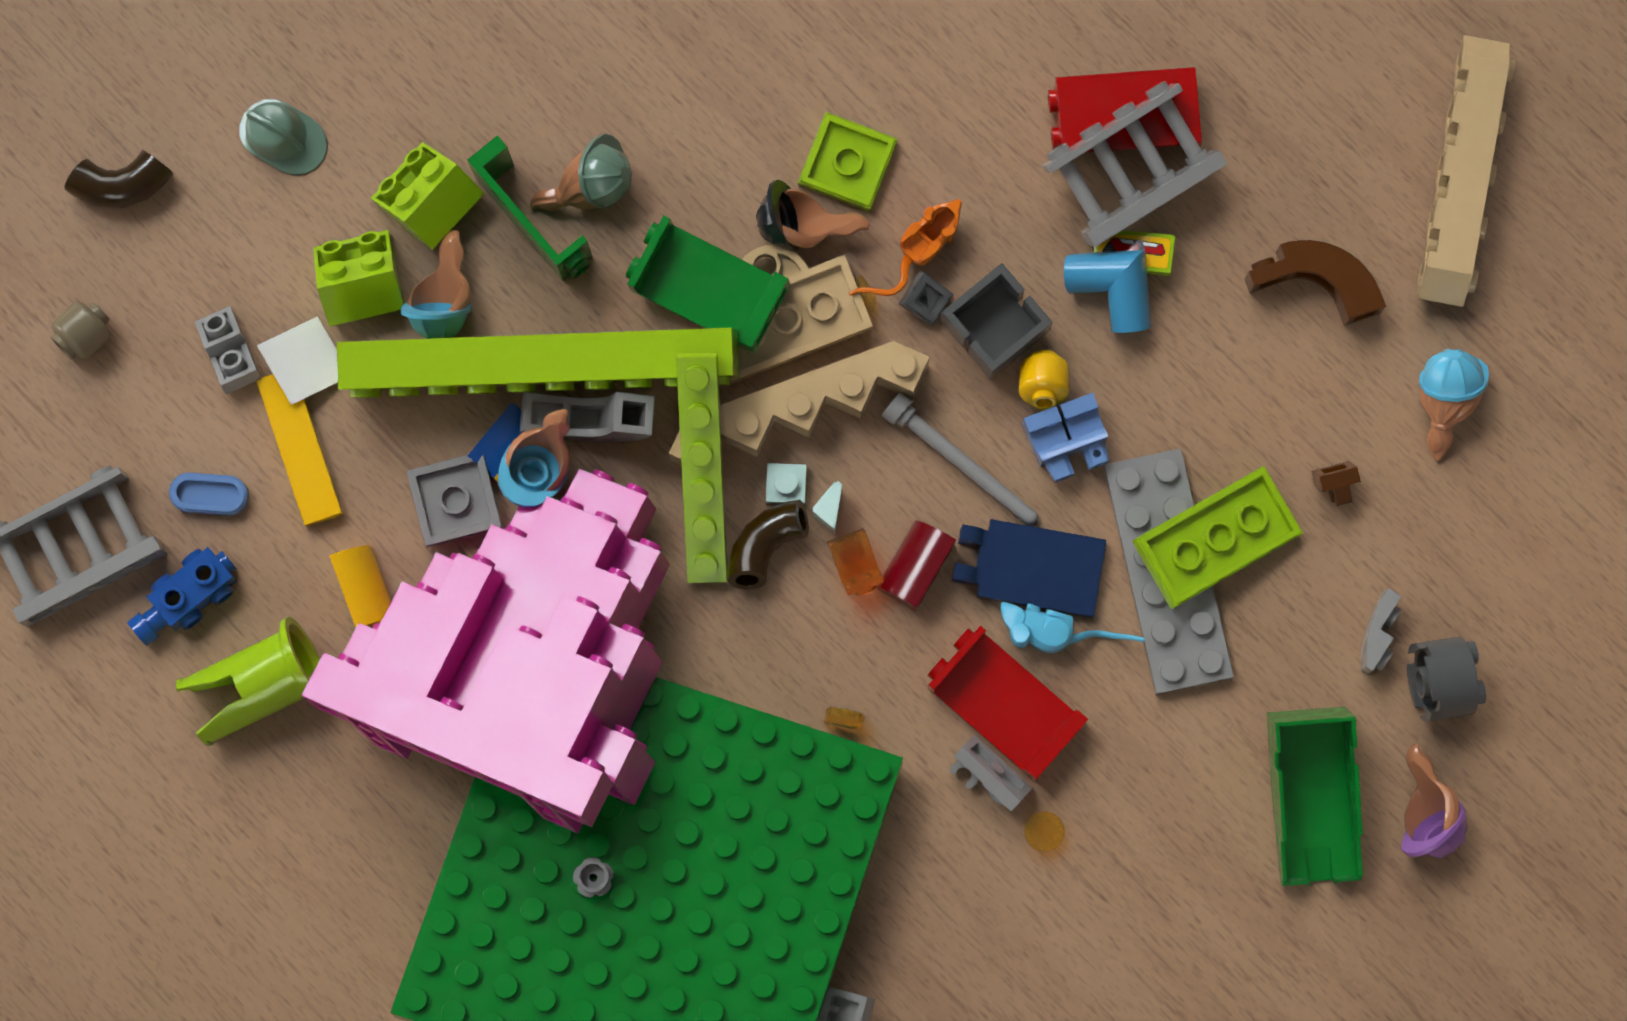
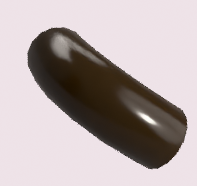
(118, 187)
(760, 539)

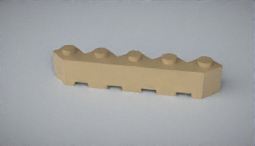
(1465, 171)
(800, 400)

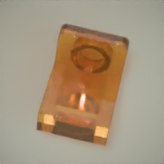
(855, 562)

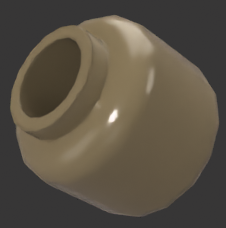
(81, 330)

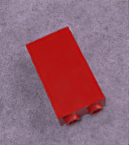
(1093, 99)
(1004, 703)

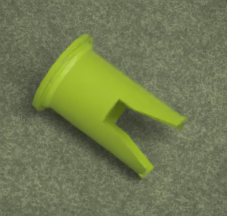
(265, 674)

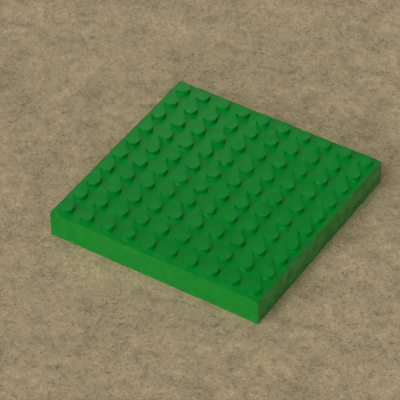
(720, 891)

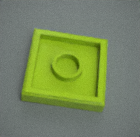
(847, 161)

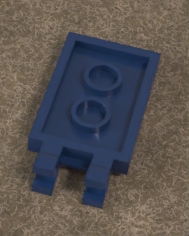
(1033, 567)

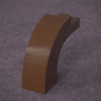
(1327, 265)

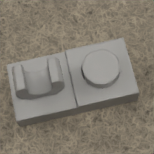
(997, 777)

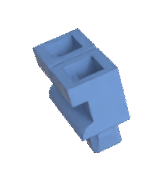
(1083, 430)

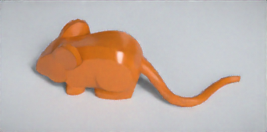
(923, 242)

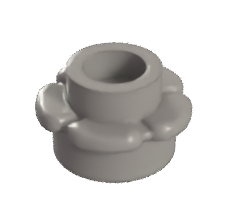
(585, 870)

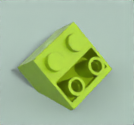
(427, 195)
(358, 277)

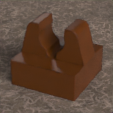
(1337, 481)

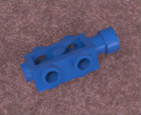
(193, 592)

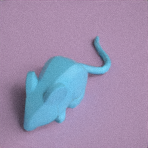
(1047, 631)

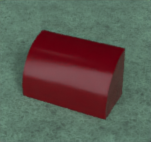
(916, 564)

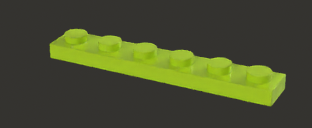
(702, 467)

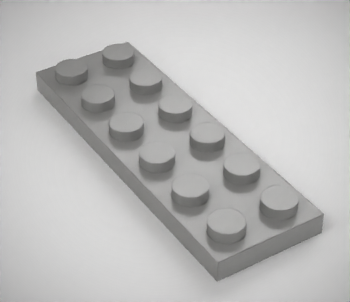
(1180, 643)

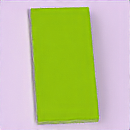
(1217, 537)

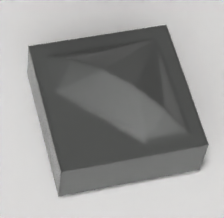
(925, 298)

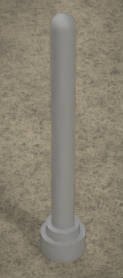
(903, 413)

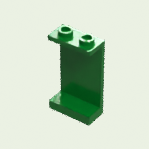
(488, 166)
(706, 283)

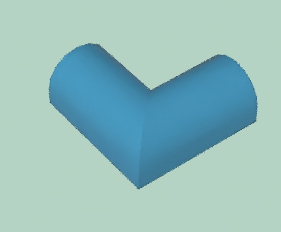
(1122, 276)

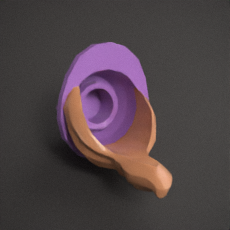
(1434, 815)

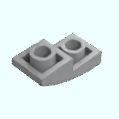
(228, 350)
(1375, 641)

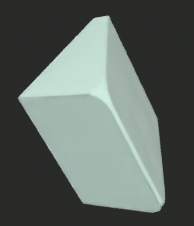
(827, 508)

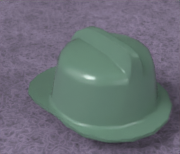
(283, 137)

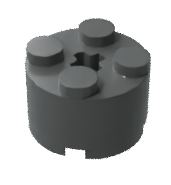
(1445, 678)

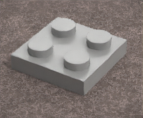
(453, 500)

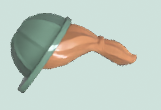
(591, 179)

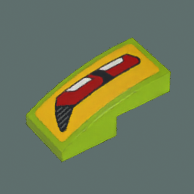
(1157, 248)

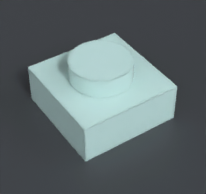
(785, 483)

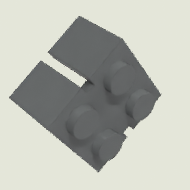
(995, 322)

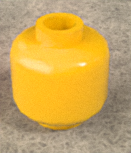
(1044, 379)

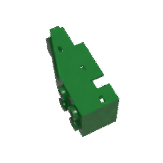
(1315, 795)

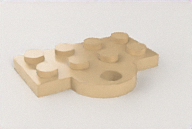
(812, 314)

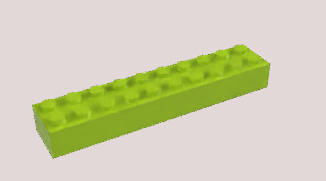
(528, 360)

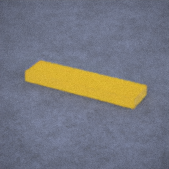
(300, 454)

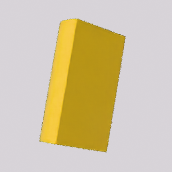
(362, 584)

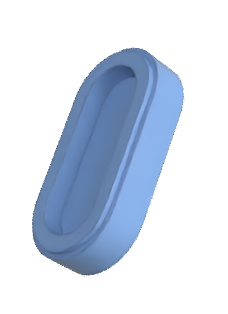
(209, 494)

